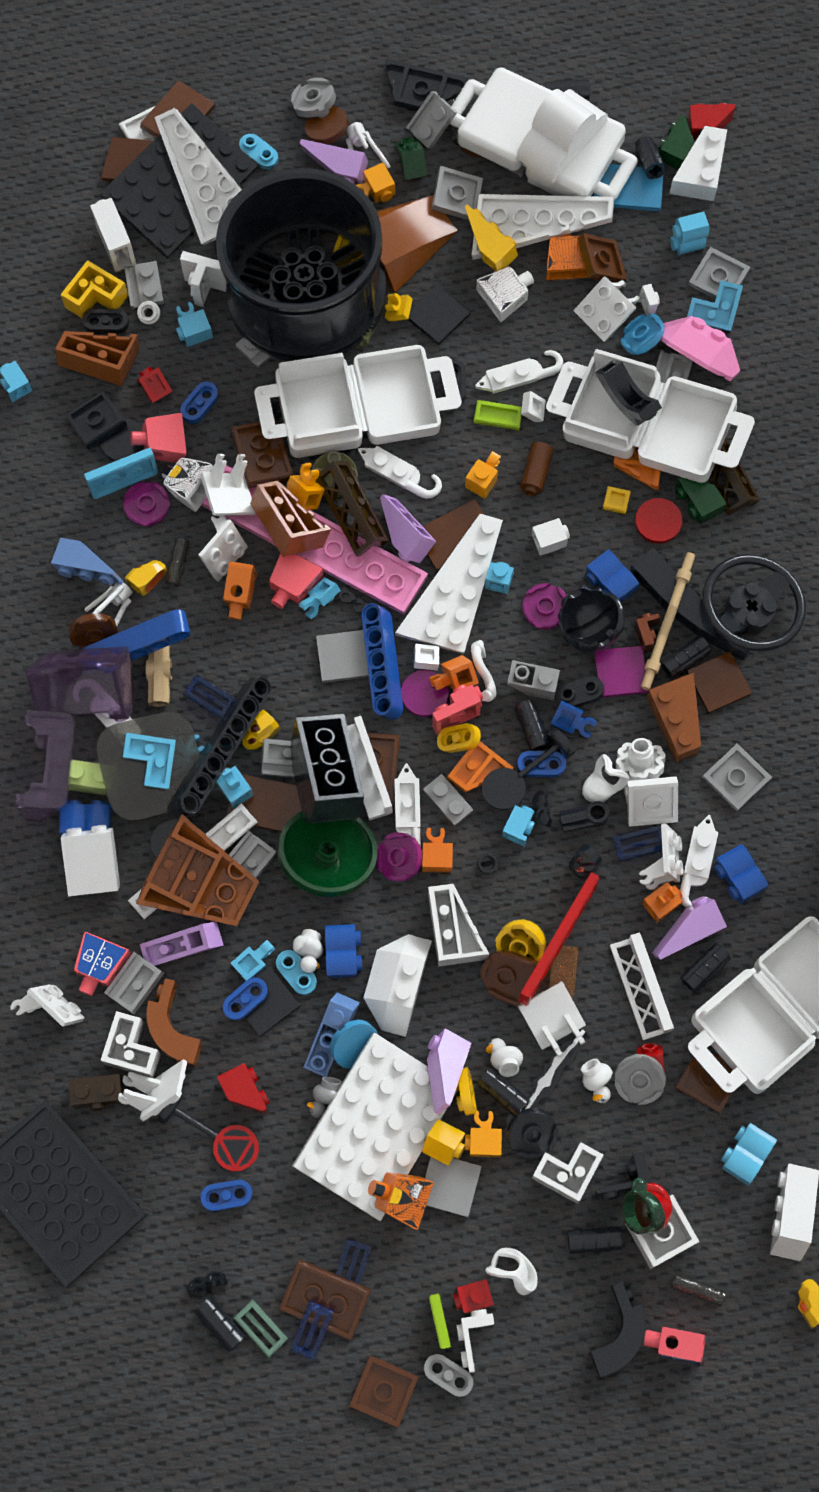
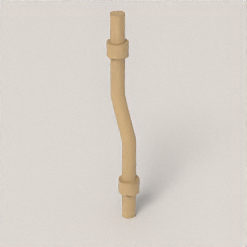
(653, 665)

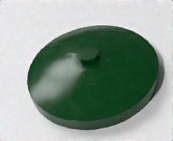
(327, 856)

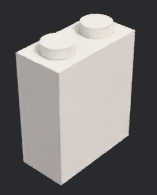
(113, 234)
(90, 860)

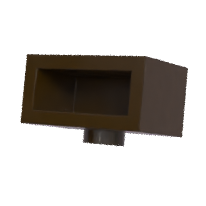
(95, 1091)

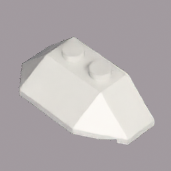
(396, 982)

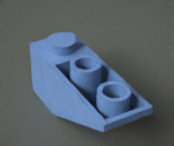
(78, 560)
(339, 1012)

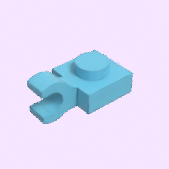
(321, 594)
(250, 962)

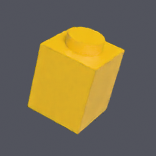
(444, 1142)

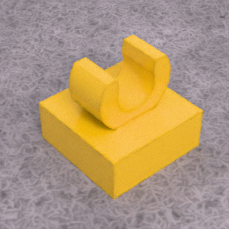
(398, 307)

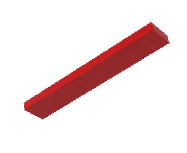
(559, 939)

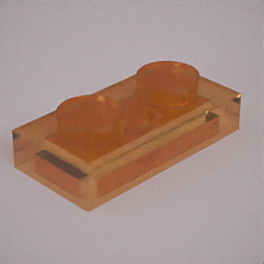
(565, 968)

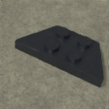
(413, 84)

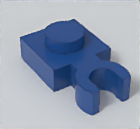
(569, 717)

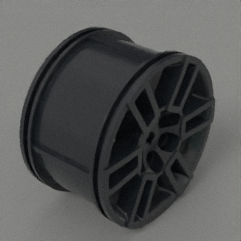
(307, 324)

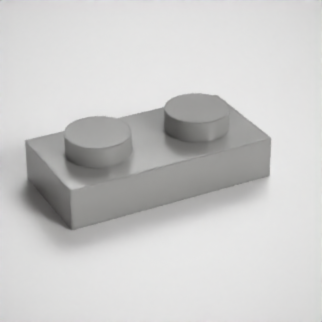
(448, 800)

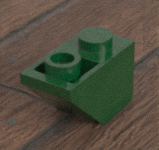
(678, 143)
(411, 158)
(704, 499)

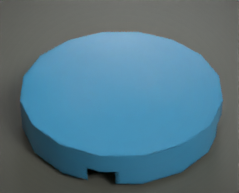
(642, 334)
(350, 1041)

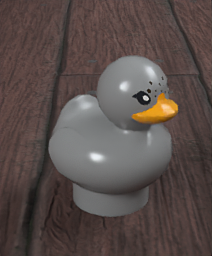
(323, 1095)

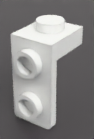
(478, 1319)

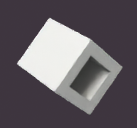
(550, 536)

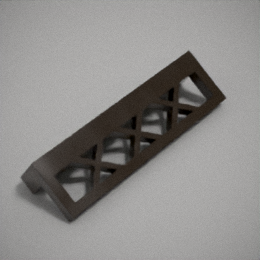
(739, 481)
(355, 503)

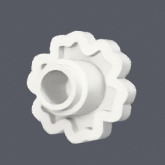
(641, 759)

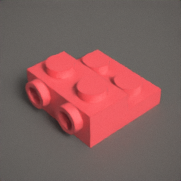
(464, 706)

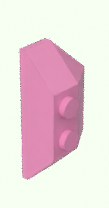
(702, 345)

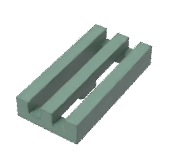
(245, 1311)

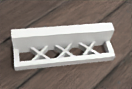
(375, 794)
(650, 982)

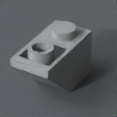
(533, 679)

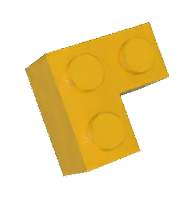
(93, 286)

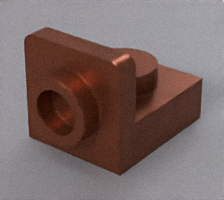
(645, 635)

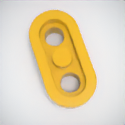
(463, 736)
(466, 1100)

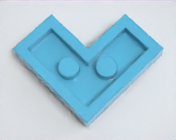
(723, 311)
(158, 755)

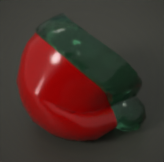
(646, 1208)

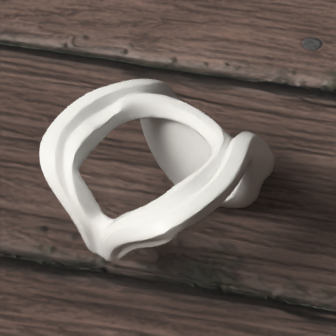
(597, 788)
(524, 1277)

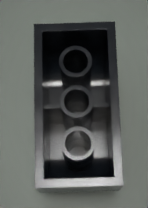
(325, 769)

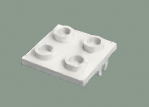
(606, 308)
(228, 491)
(222, 548)
(669, 866)
(52, 1001)
(552, 1017)
(159, 1091)

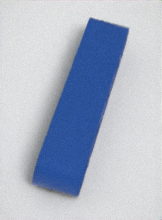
(149, 635)
(386, 671)

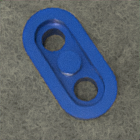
(197, 402)
(543, 768)
(244, 998)
(226, 1194)

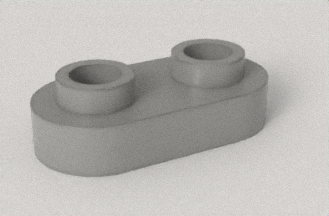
(447, 1376)

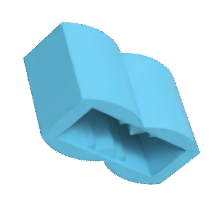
(690, 233)
(748, 1154)

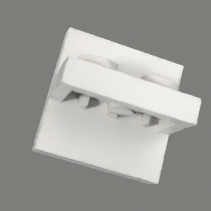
(202, 275)
(652, 801)

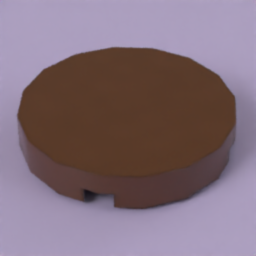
(329, 128)
(91, 629)

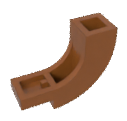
(169, 1040)

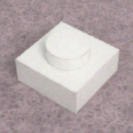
(649, 299)
(533, 406)
(426, 657)

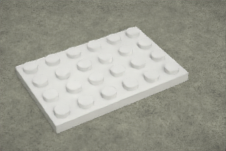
(371, 1124)

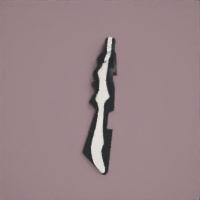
(552, 1072)

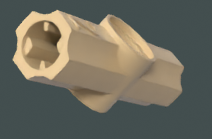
(159, 677)

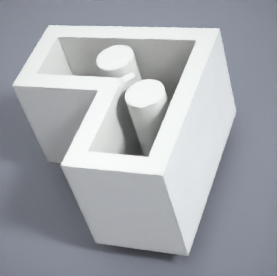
(123, 1048)
(569, 1179)

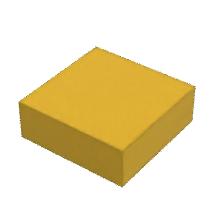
(616, 500)

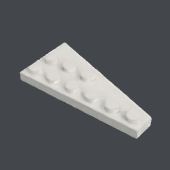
(200, 175)
(541, 217)
(451, 600)

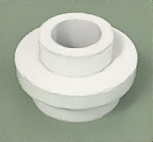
(144, 307)

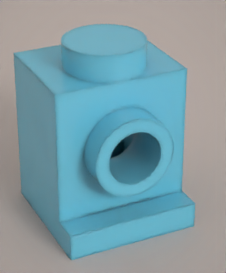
(14, 381)
(500, 574)
(519, 825)

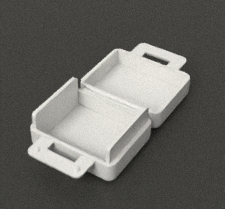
(506, 115)
(332, 403)
(680, 438)
(765, 1017)

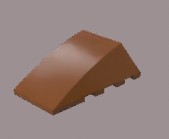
(411, 238)
(197, 878)

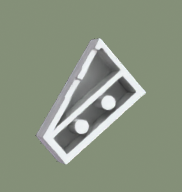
(701, 167)
(453, 930)
(795, 1212)

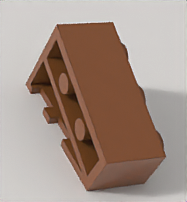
(98, 356)
(286, 521)
(677, 715)

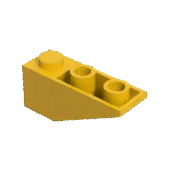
(494, 247)

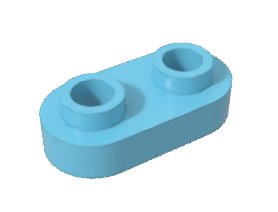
(258, 151)
(295, 973)

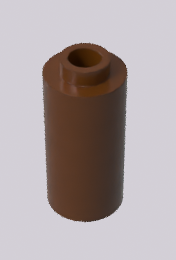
(536, 468)

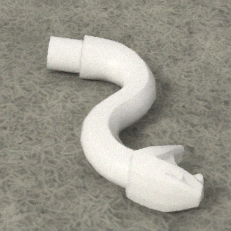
(478, 653)

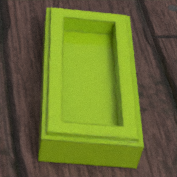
(498, 415)
(439, 1321)

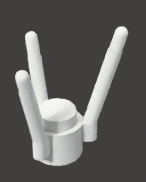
(359, 137)
(117, 595)

